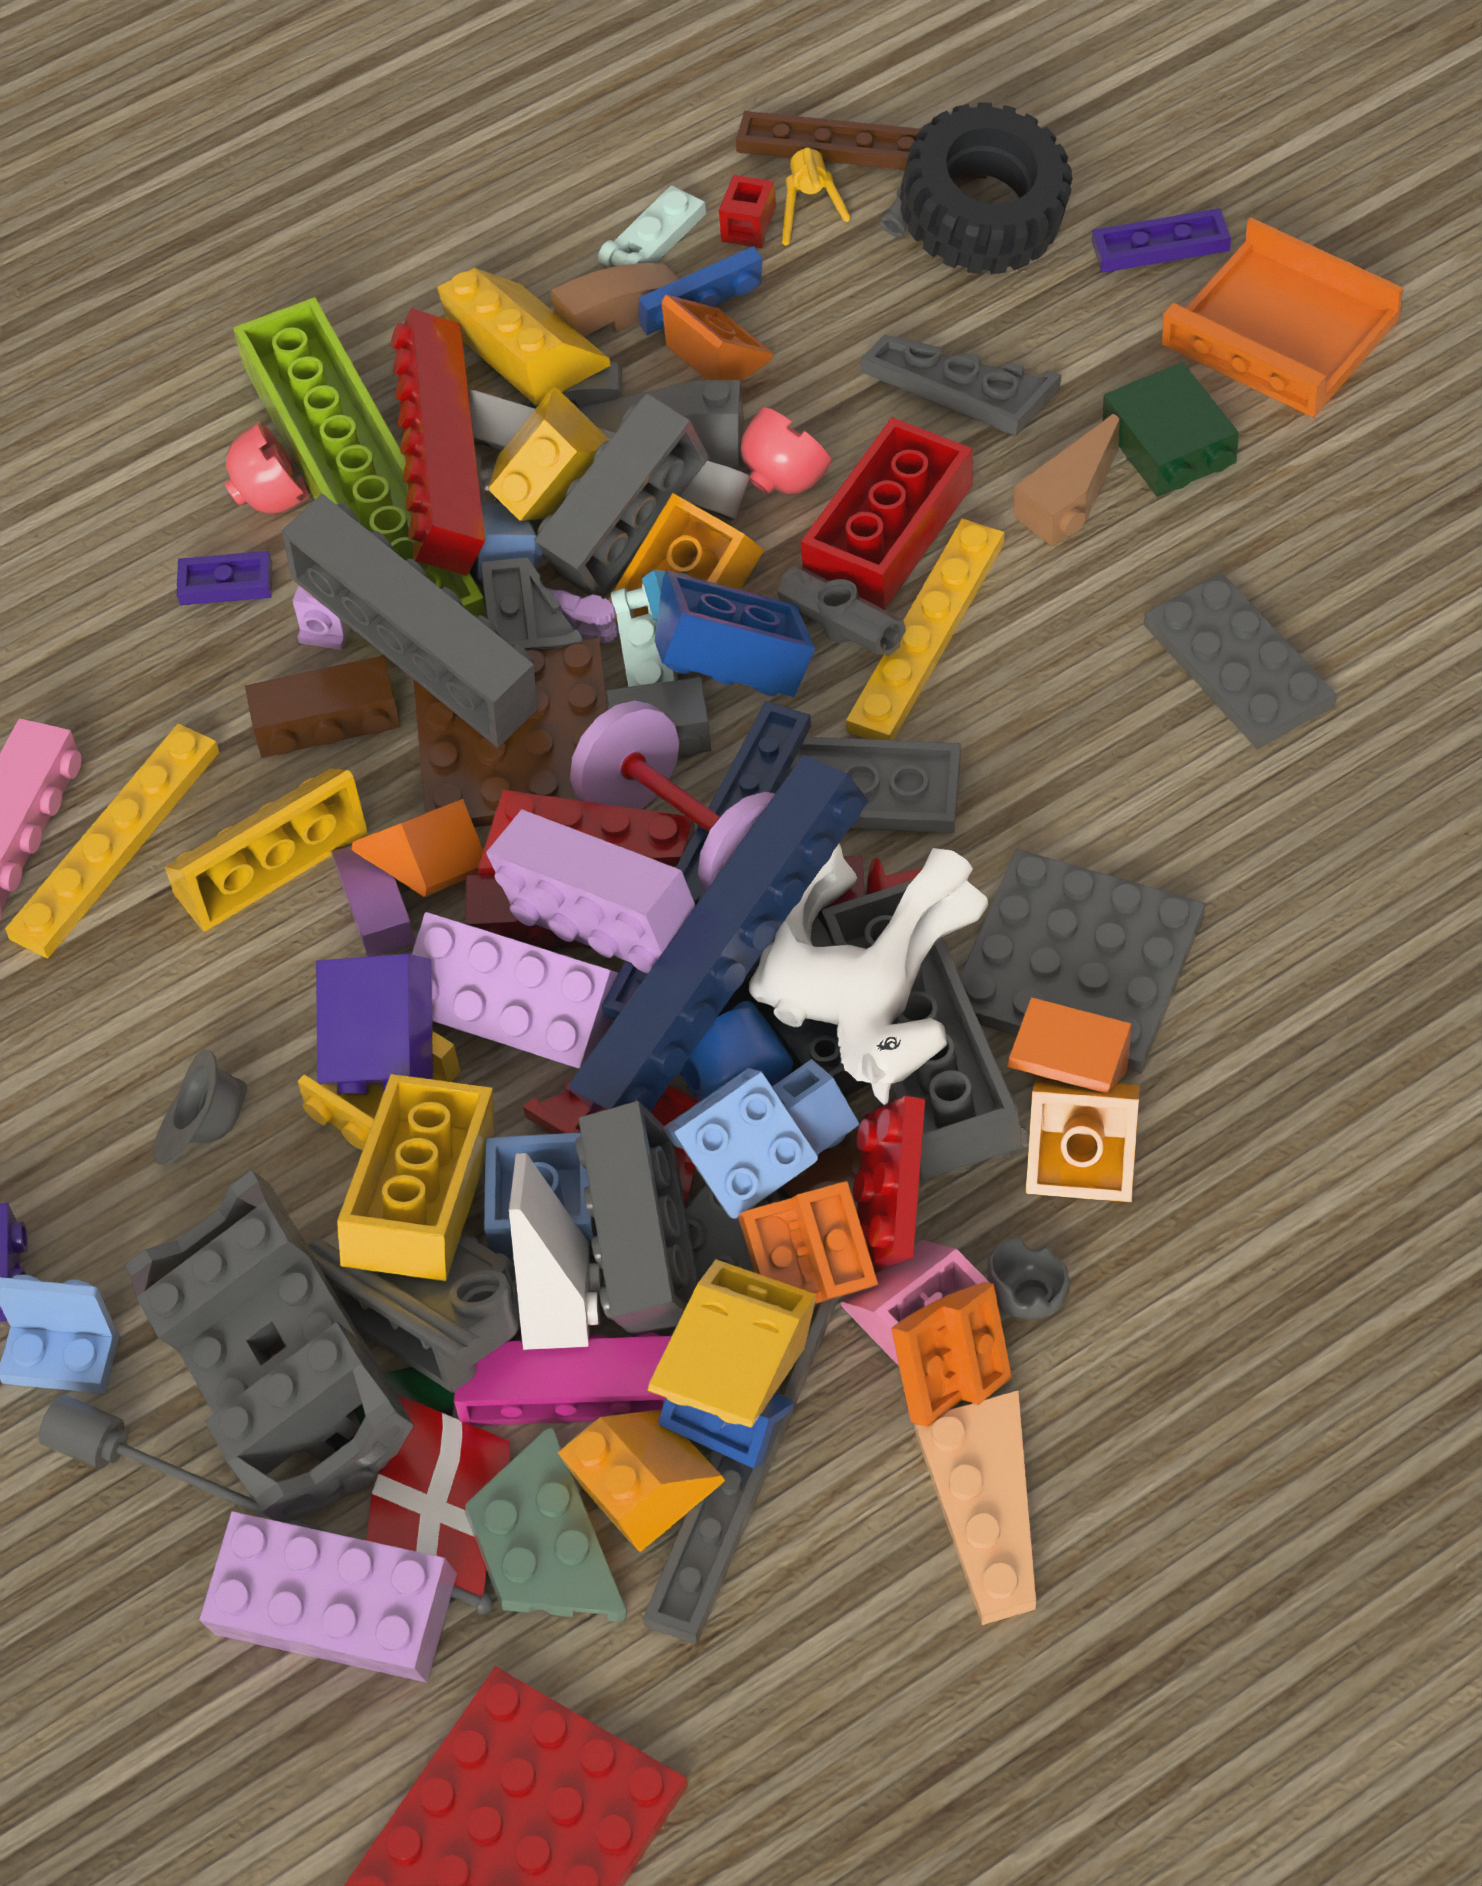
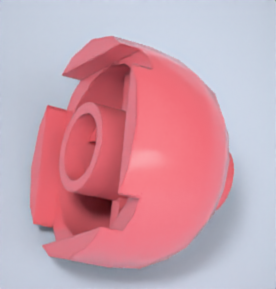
(780, 455)
(263, 472)

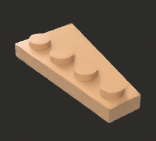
(982, 1490)

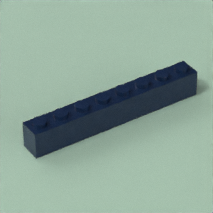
(721, 939)

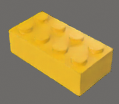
(416, 1178)

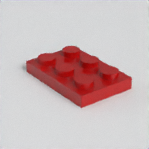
(889, 1179)

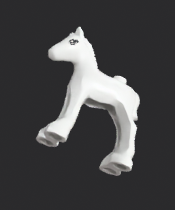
(868, 986)

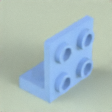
(742, 1141)
(56, 1335)

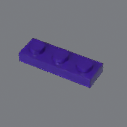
(1161, 240)

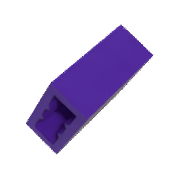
(373, 1020)

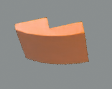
(811, 1243)
(951, 1352)

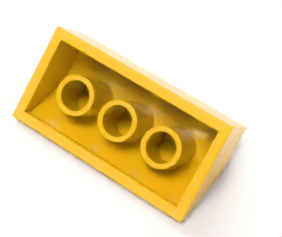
(519, 334)
(268, 848)

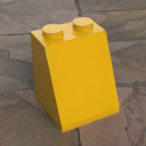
(545, 458)

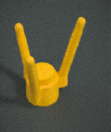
(809, 177)

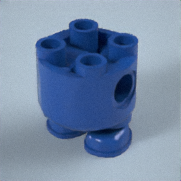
(732, 1045)

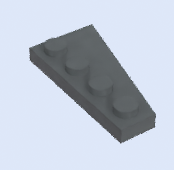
(961, 383)

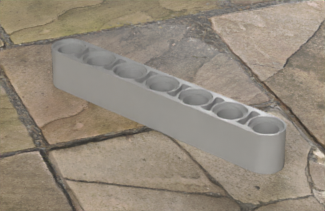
(714, 488)

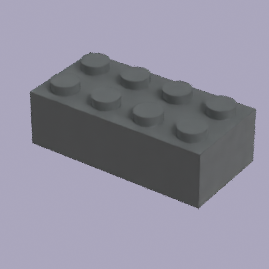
(621, 496)
(638, 1219)

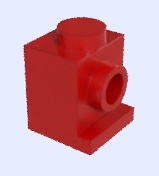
(747, 211)

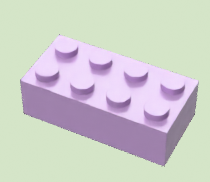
(590, 889)
(514, 991)
(329, 1596)

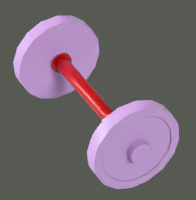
(629, 762)

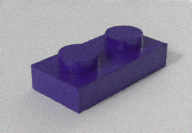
(224, 578)

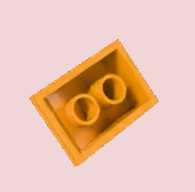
(692, 544)

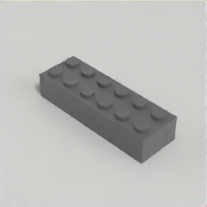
(411, 619)
(964, 1093)

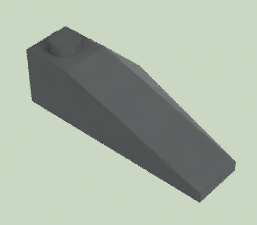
(710, 405)

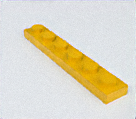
(928, 628)
(112, 841)

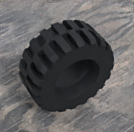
(994, 145)

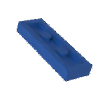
(708, 286)

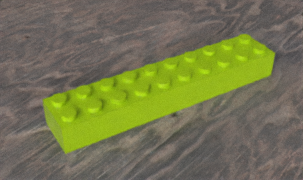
(335, 427)

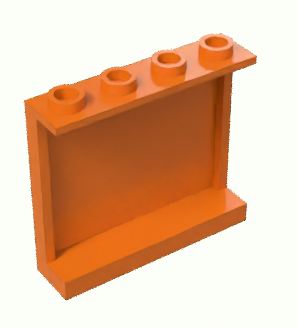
(1285, 319)

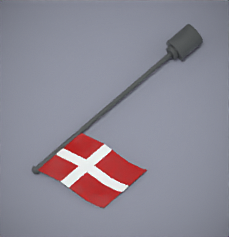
(413, 1502)

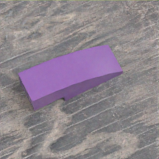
(373, 903)

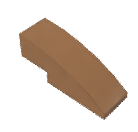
(608, 296)

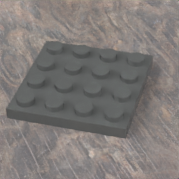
(1080, 945)

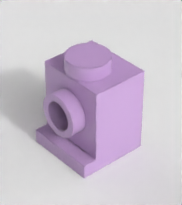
(317, 623)

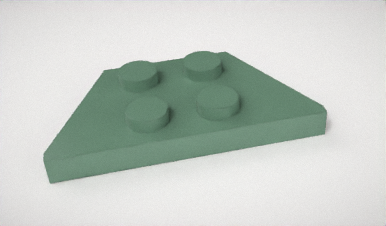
(541, 1538)

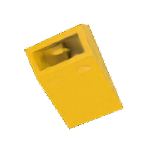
(734, 1343)

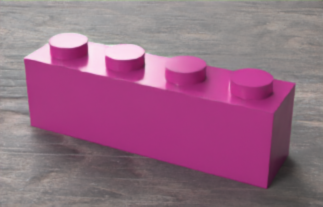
(563, 1382)

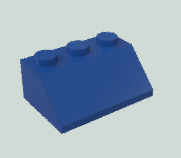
(731, 635)

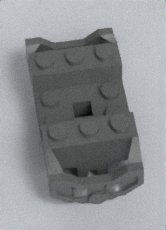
(228, 1298)

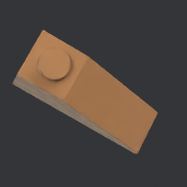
(1063, 490)

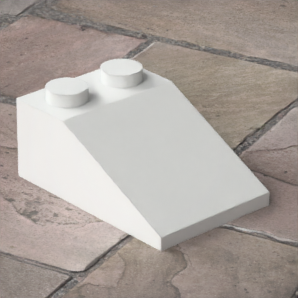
(552, 1265)

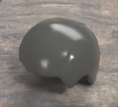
(1027, 1280)

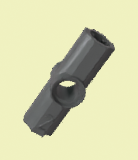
(842, 611)

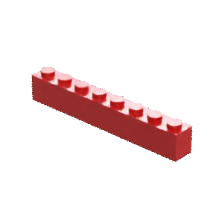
(437, 442)

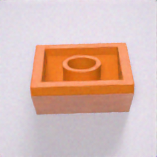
(711, 340)
(427, 849)
(1071, 1046)

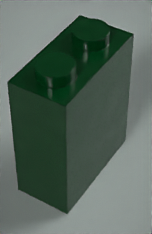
(1171, 429)

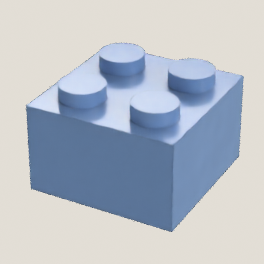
(557, 1162)

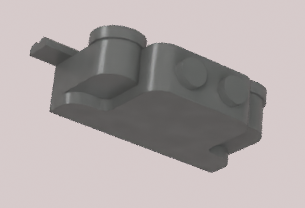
(431, 1322)

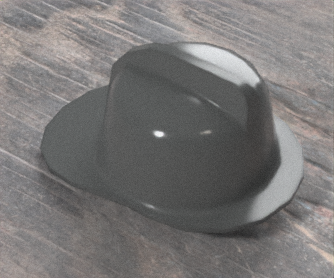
(202, 1109)

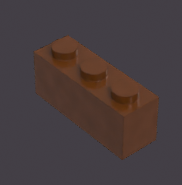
(322, 706)

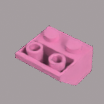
(909, 1287)

